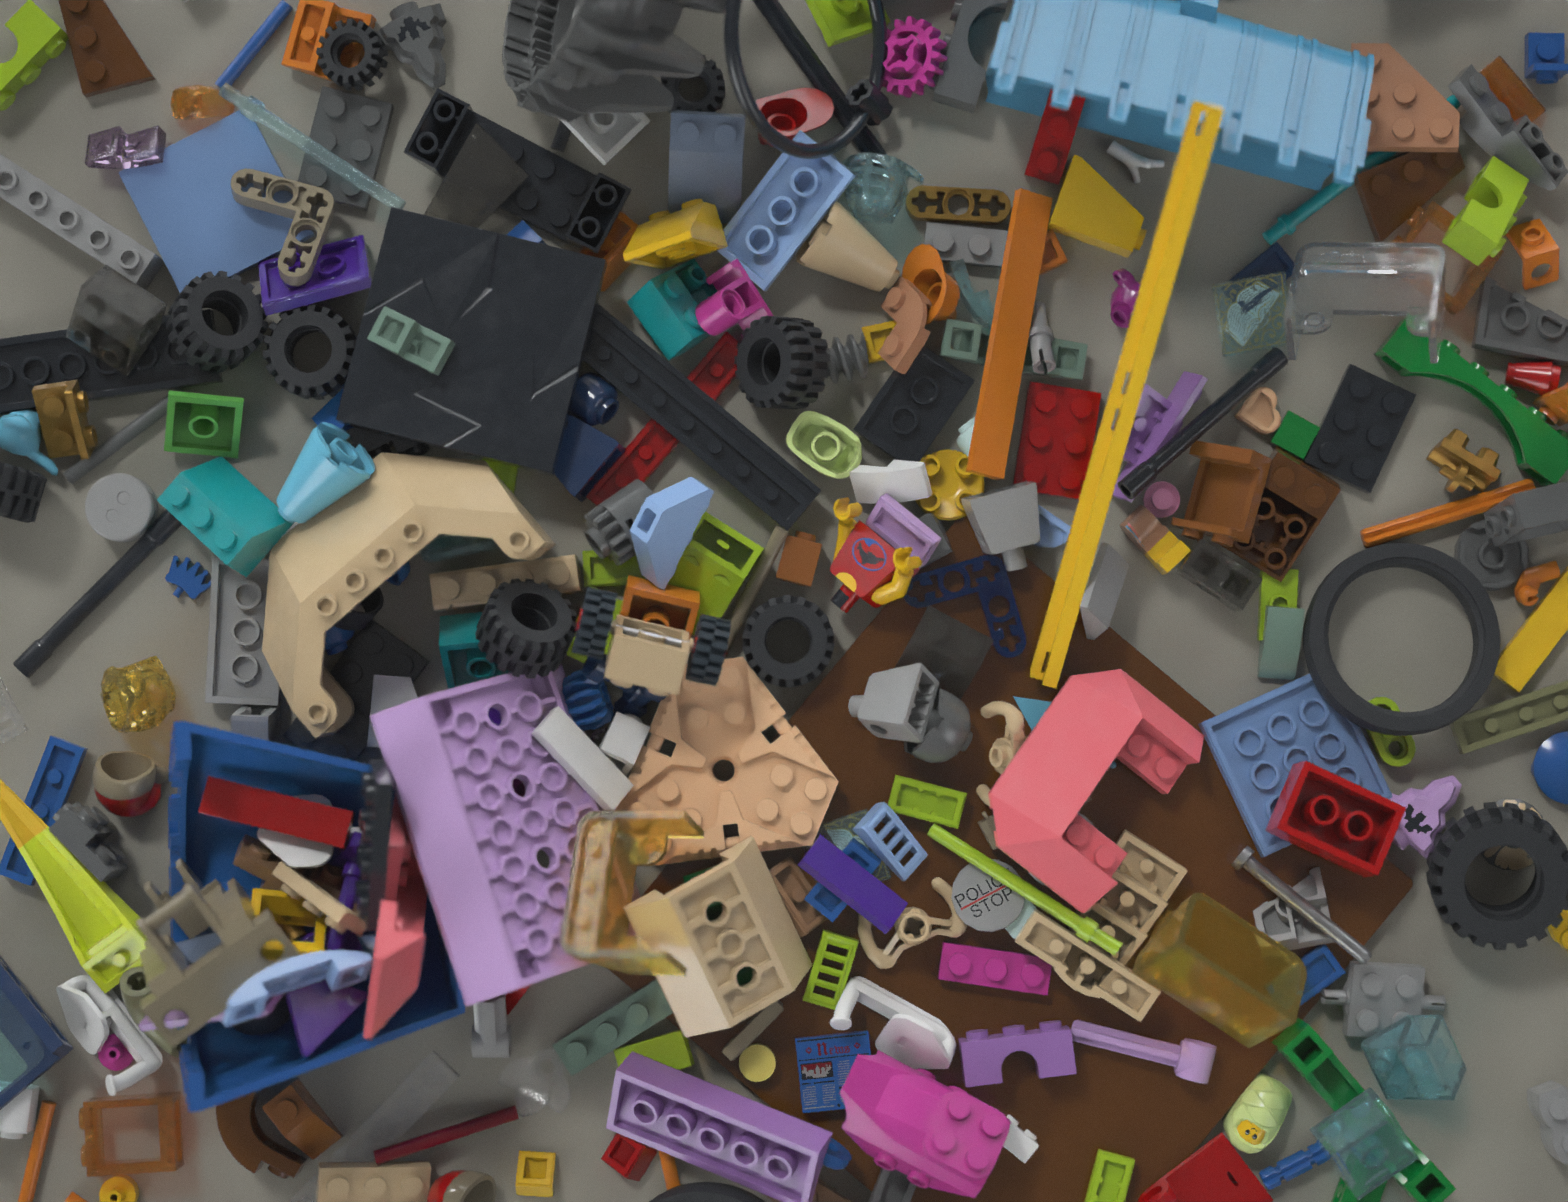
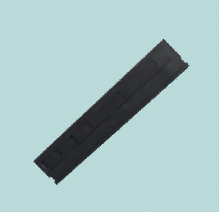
(697, 421)

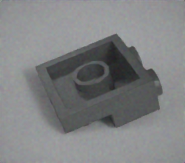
(83, 834)

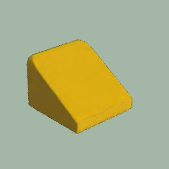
(535, 1174)

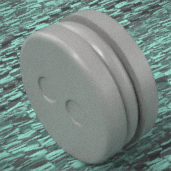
(121, 507)

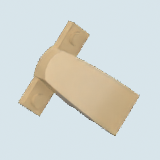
(1126, 913)

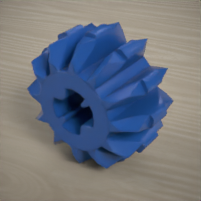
(587, 701)

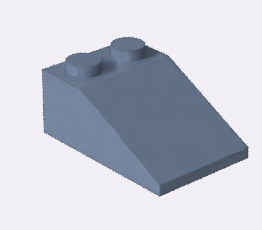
(706, 160)

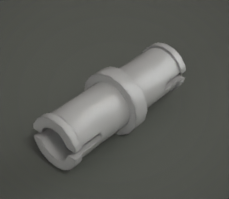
(1040, 340)

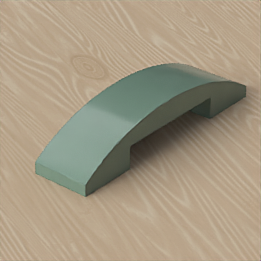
(970, 342)

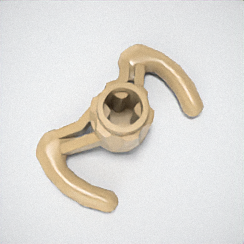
(1003, 748)
(912, 928)

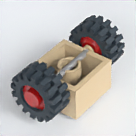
(648, 651)

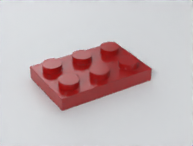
(1056, 439)

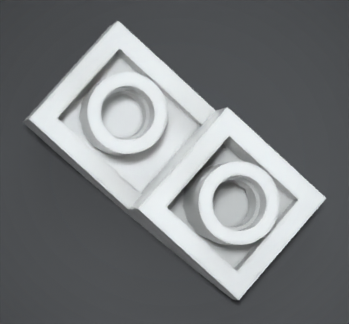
(900, 479)

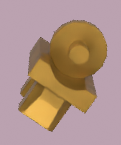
(1462, 466)

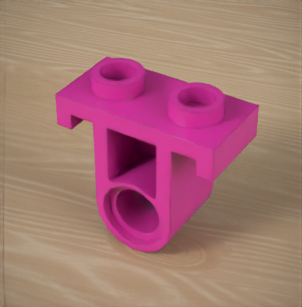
(733, 303)

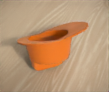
(927, 273)

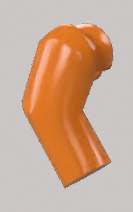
(1531, 579)

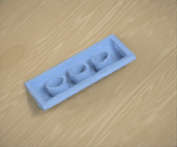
(783, 212)

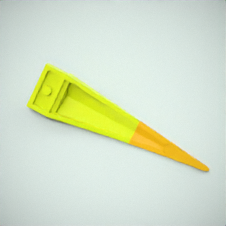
(89, 911)

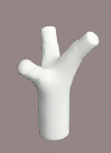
(1132, 160)

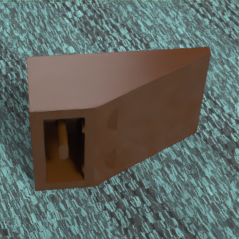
(1287, 515)

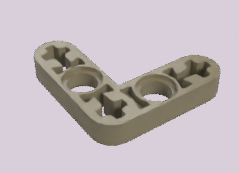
(298, 209)

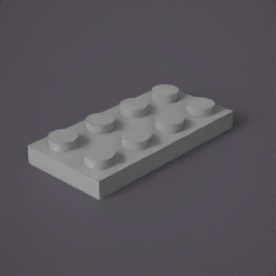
(235, 658)

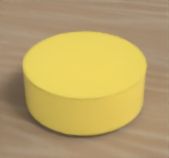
(757, 1062)

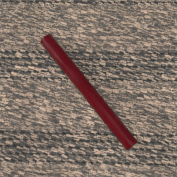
(445, 1134)

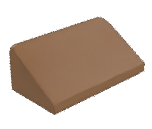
(793, 889)

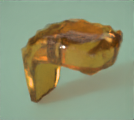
(199, 102)

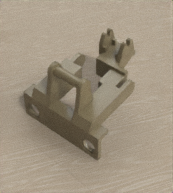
(212, 980)

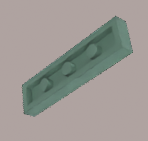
(613, 1027)

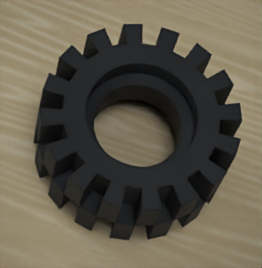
(338, 40)
(714, 95)

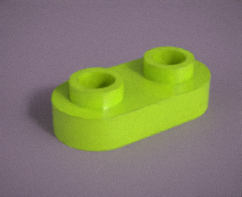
(1382, 741)

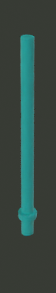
(1288, 223)

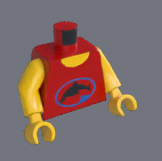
(867, 562)

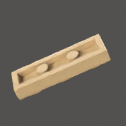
(318, 900)
(372, 1182)

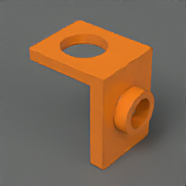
(1535, 248)

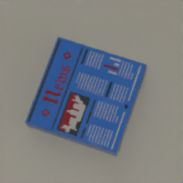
(824, 1066)

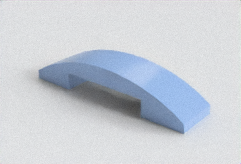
(337, 967)

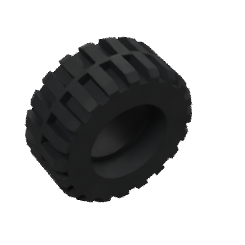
(1506, 922)

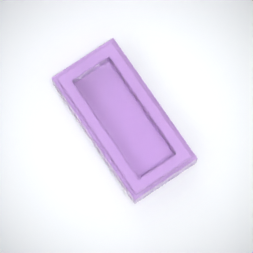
(902, 528)

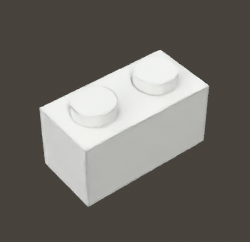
(1020, 1142)

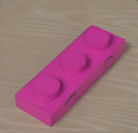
(994, 968)

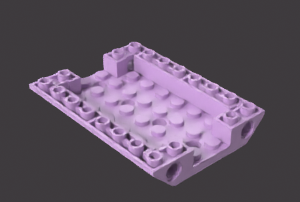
(482, 838)

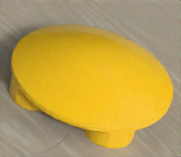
(949, 484)

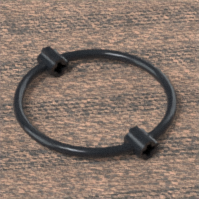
(863, 97)

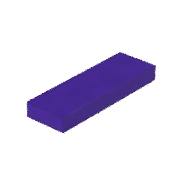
(853, 884)

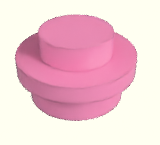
(1161, 499)

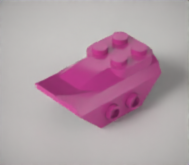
(921, 1125)

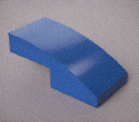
(826, 901)

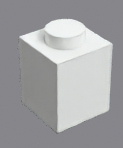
(624, 740)

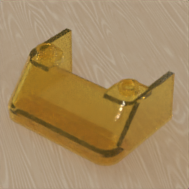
(603, 881)

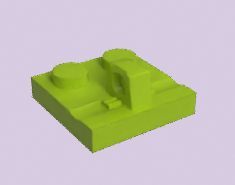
(842, 19)

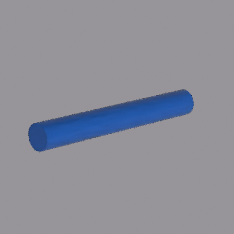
(255, 44)

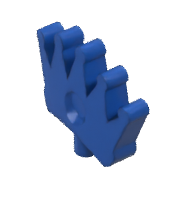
(187, 579)

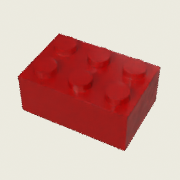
(1335, 819)

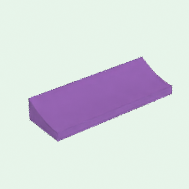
(717, 1129)

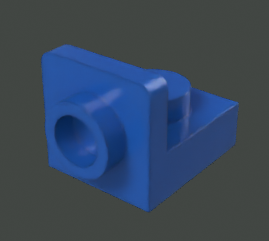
(1544, 57)

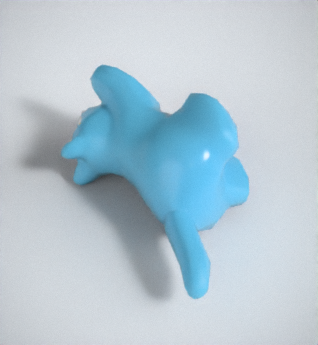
(22, 436)

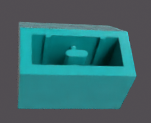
(668, 308)

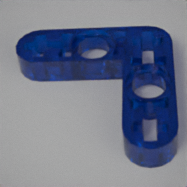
(985, 590)

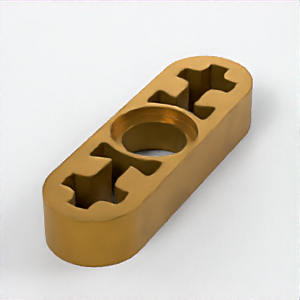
(968, 193)

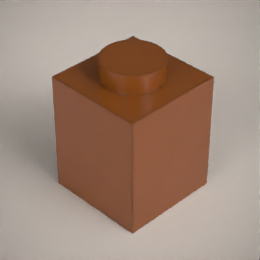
(799, 559)

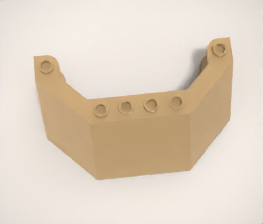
(357, 545)

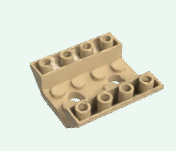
(749, 932)

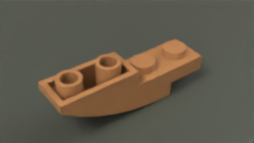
(261, 862)

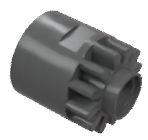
(612, 520)

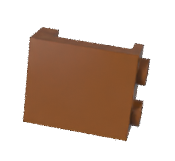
(1224, 493)

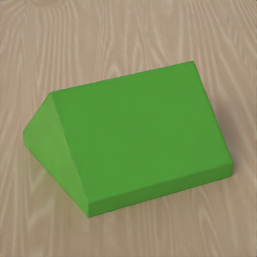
(203, 424)

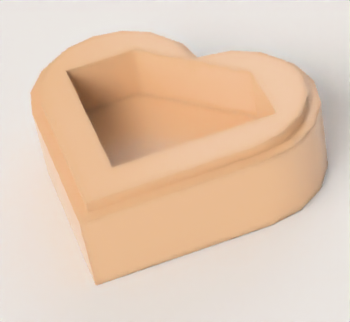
(1260, 412)

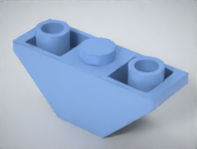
(667, 527)

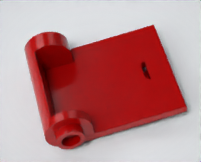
(1209, 1178)

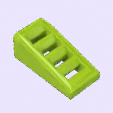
(836, 940)

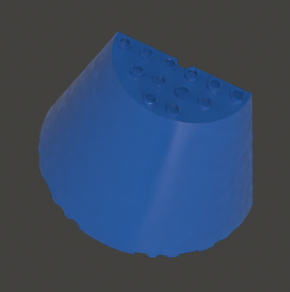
(218, 1059)

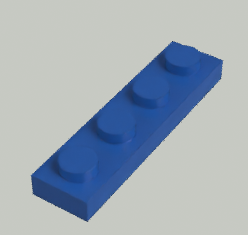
(45, 797)

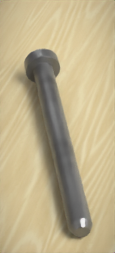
(1301, 905)

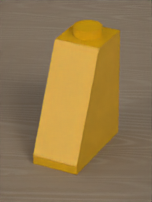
(1096, 212)

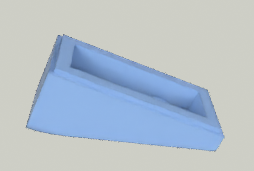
(892, 822)

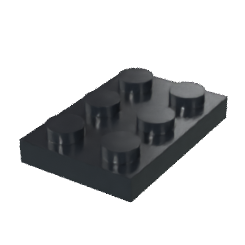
(913, 407)
(1359, 428)

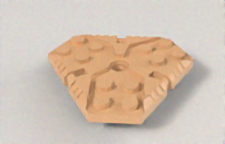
(776, 787)

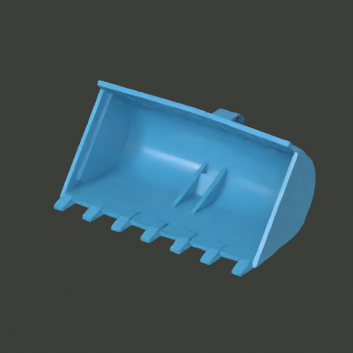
(1140, 64)

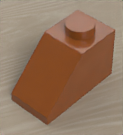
(302, 1120)

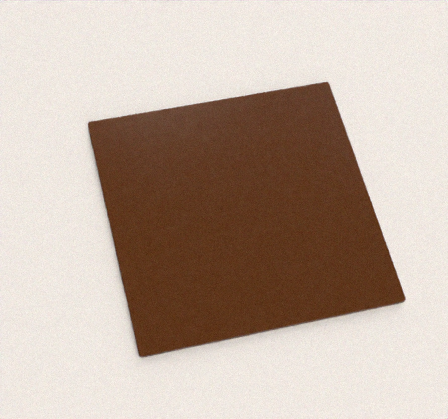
(1114, 1097)

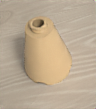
(848, 252)

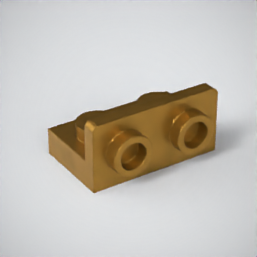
(64, 419)

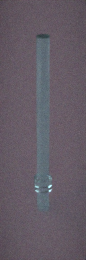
(255, 111)

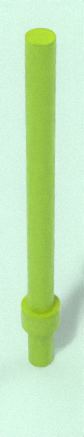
(1086, 928)

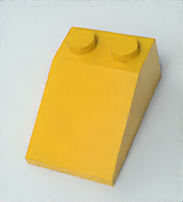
(676, 236)

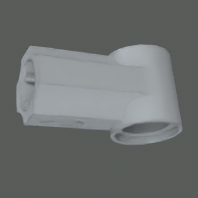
(490, 1030)

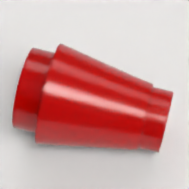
(1533, 376)

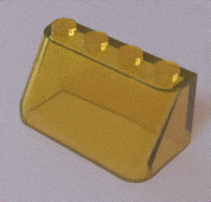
(1224, 970)

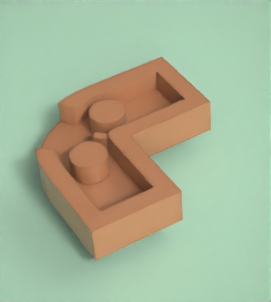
(909, 309)

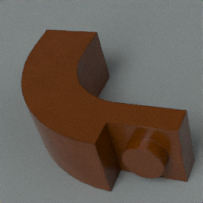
(249, 1143)

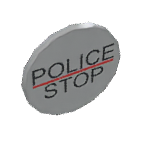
(984, 900)

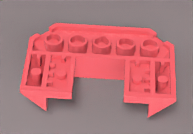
(1061, 764)
(399, 932)

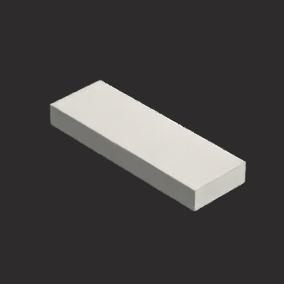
(582, 759)

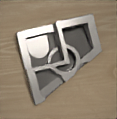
(1286, 924)

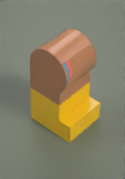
(1154, 539)

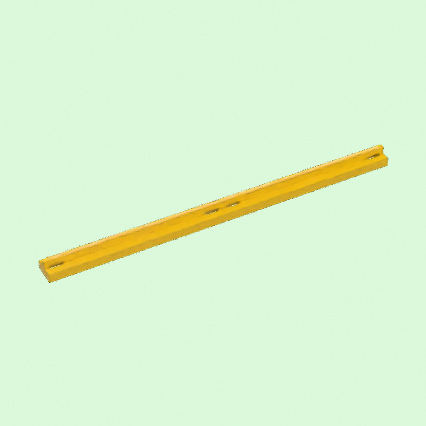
(1135, 359)

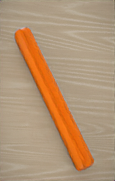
(1441, 514)

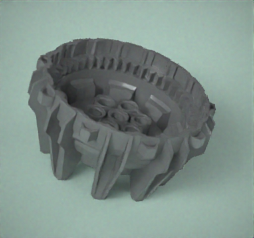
(597, 54)

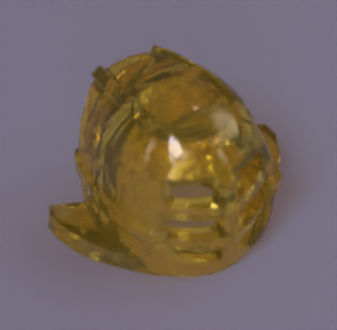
(137, 695)

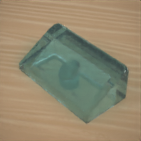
(454, 546)

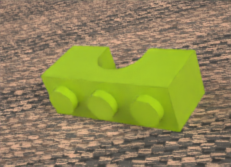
(37, 41)
(1488, 215)

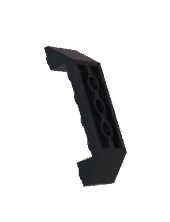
(553, 198)

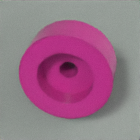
(111, 1060)

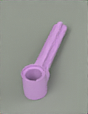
(1190, 1059)

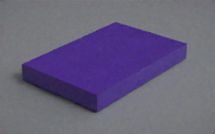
(339, 270)

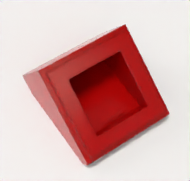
(629, 1157)

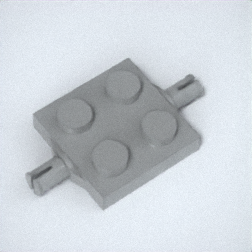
(1380, 996)

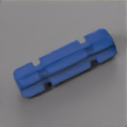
(1292, 1166)

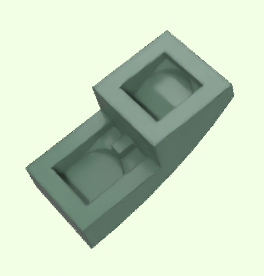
(411, 341)
(1280, 642)

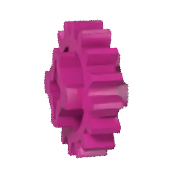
(912, 56)

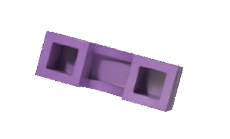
(984, 1053)

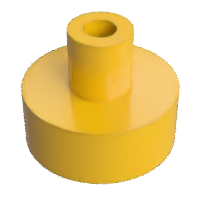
(119, 1185)

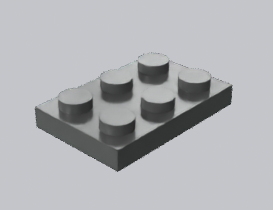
(355, 132)

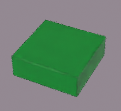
(1295, 435)

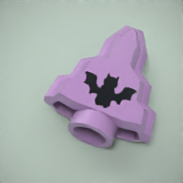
(1425, 813)

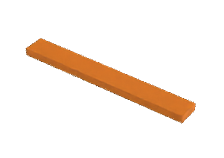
(1009, 334)

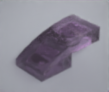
(120, 150)

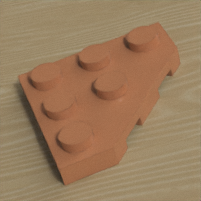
(1405, 107)

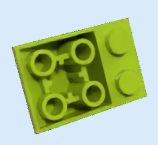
(715, 565)

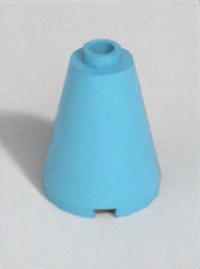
(323, 473)

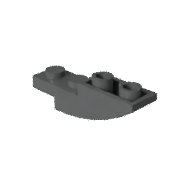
(1493, 129)

